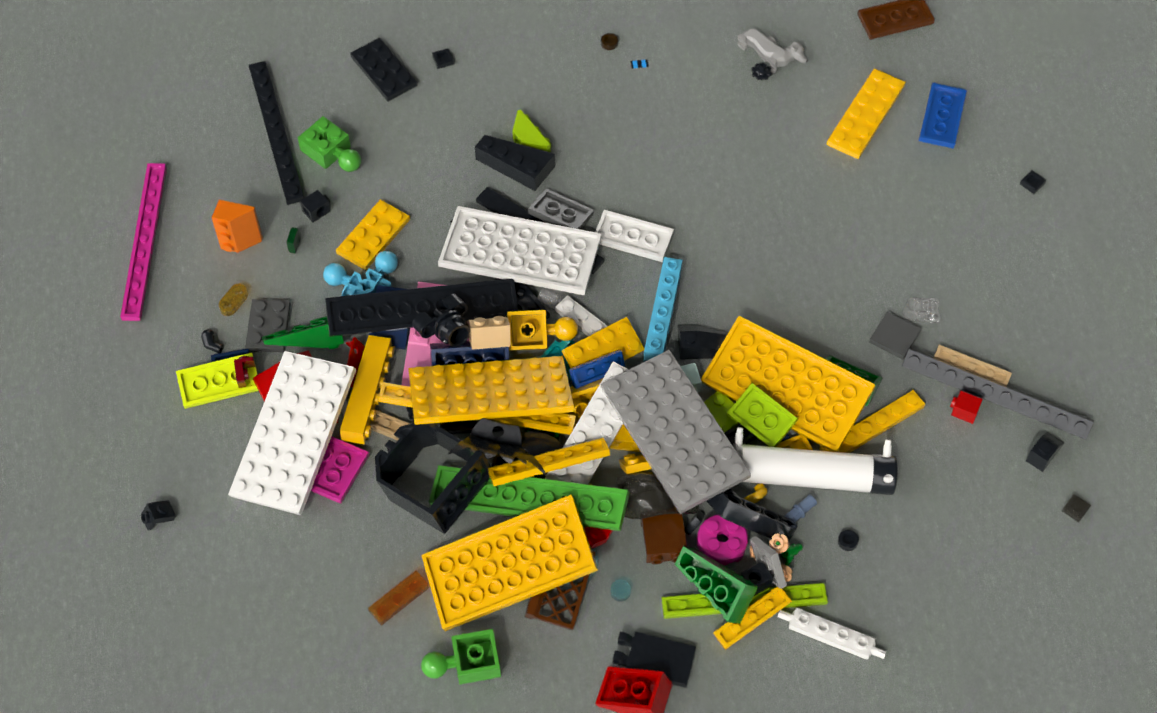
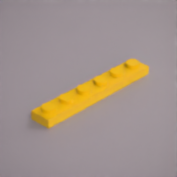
(881, 421)
(549, 461)

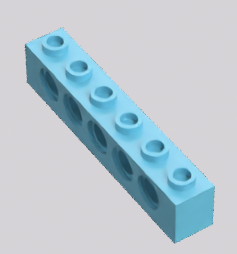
(663, 308)

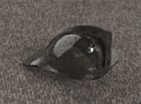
(647, 496)

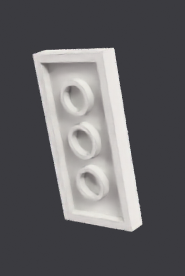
(634, 235)

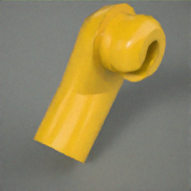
(760, 492)

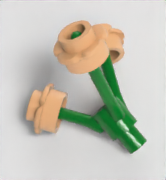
(781, 545)

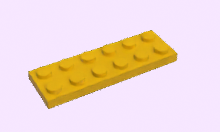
(866, 113)

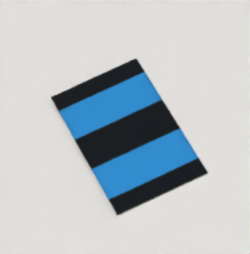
(639, 64)

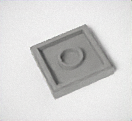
(770, 559)

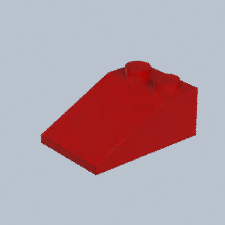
(634, 691)

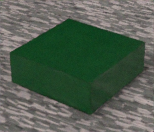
(293, 240)

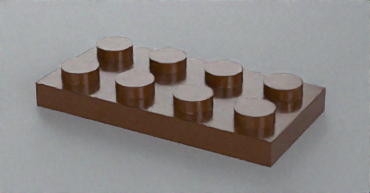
(895, 17)

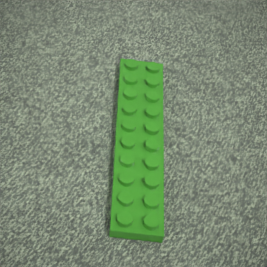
(596, 505)

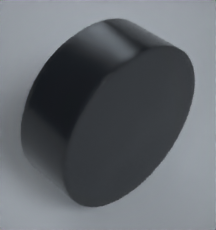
(848, 540)

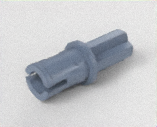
(799, 510)

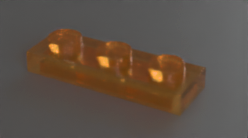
(398, 597)

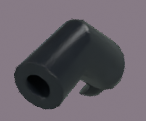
(208, 341)

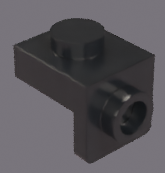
(157, 513)

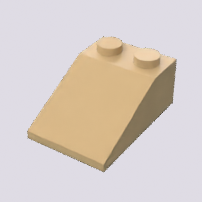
(489, 332)

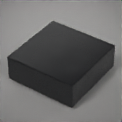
(442, 58)
(1032, 182)

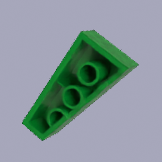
(722, 586)

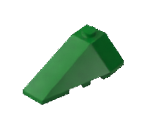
(312, 335)

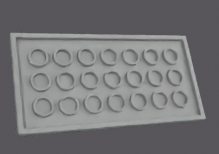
(675, 431)

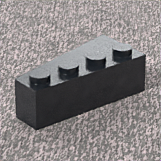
(515, 161)

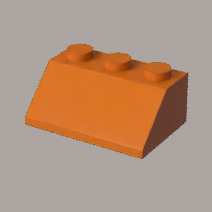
(236, 226)

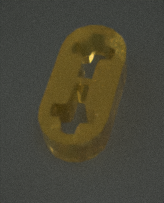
(233, 299)

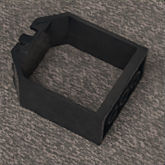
(458, 492)

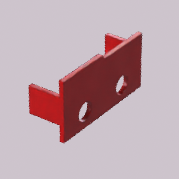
(355, 359)

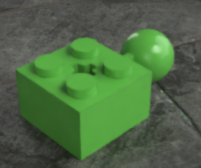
(327, 143)
(468, 668)

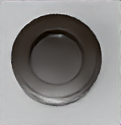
(609, 41)

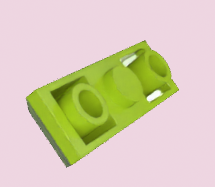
(529, 135)

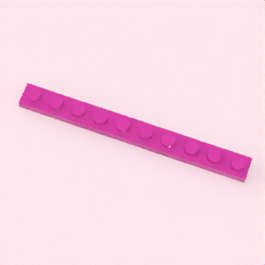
(143, 242)

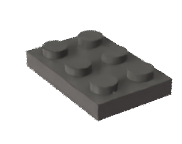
(560, 210)
(264, 319)

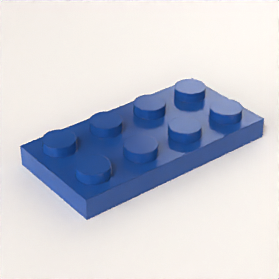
(942, 115)

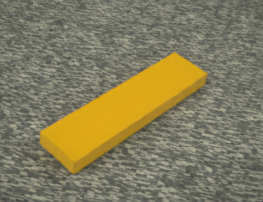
(754, 617)

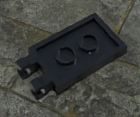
(656, 654)

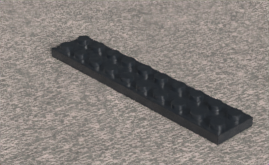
(399, 308)

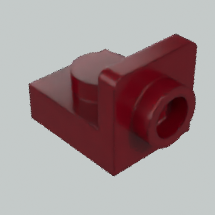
(241, 365)

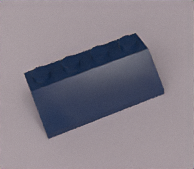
(447, 355)

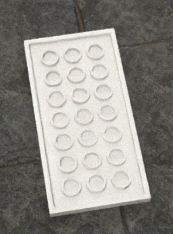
(520, 250)
(292, 432)

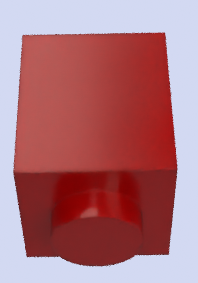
(965, 406)

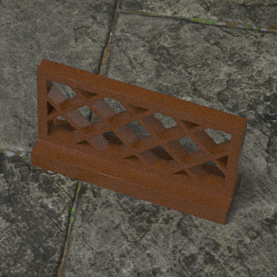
(535, 604)

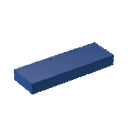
(594, 369)

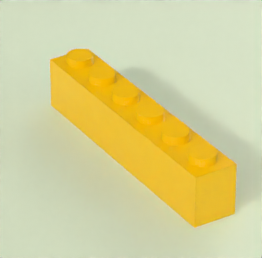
(366, 390)

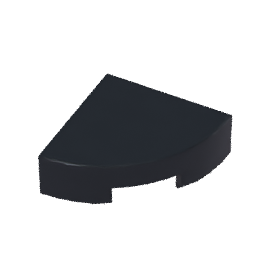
(694, 523)

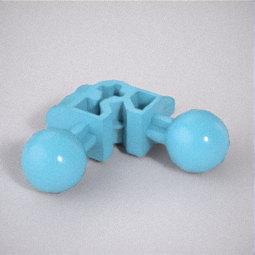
(385, 263)

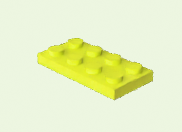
(213, 382)

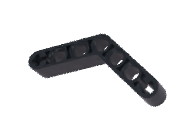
(751, 515)

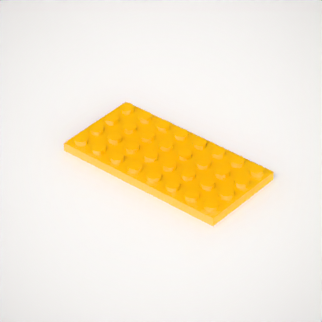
(805, 384)
(490, 390)
(508, 562)

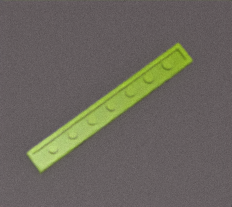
(700, 605)

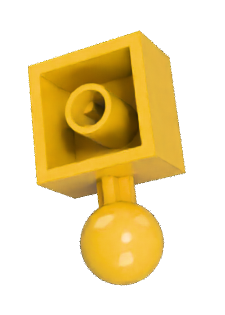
(564, 329)

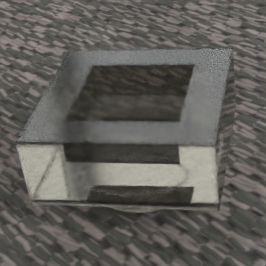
(1076, 508)

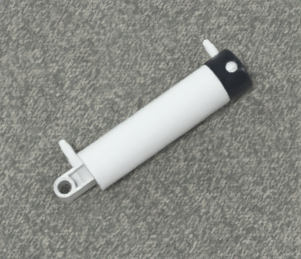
(819, 468)

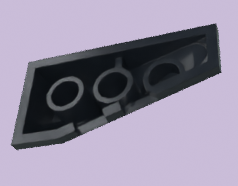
(699, 341)

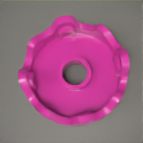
(722, 552)

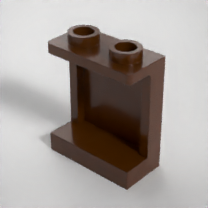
(663, 537)

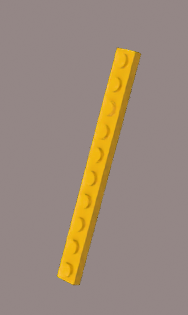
(554, 422)

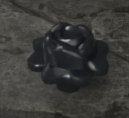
(761, 71)

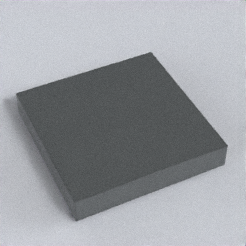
(895, 335)

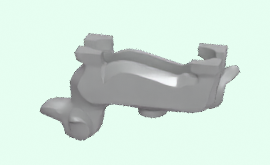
(769, 50)

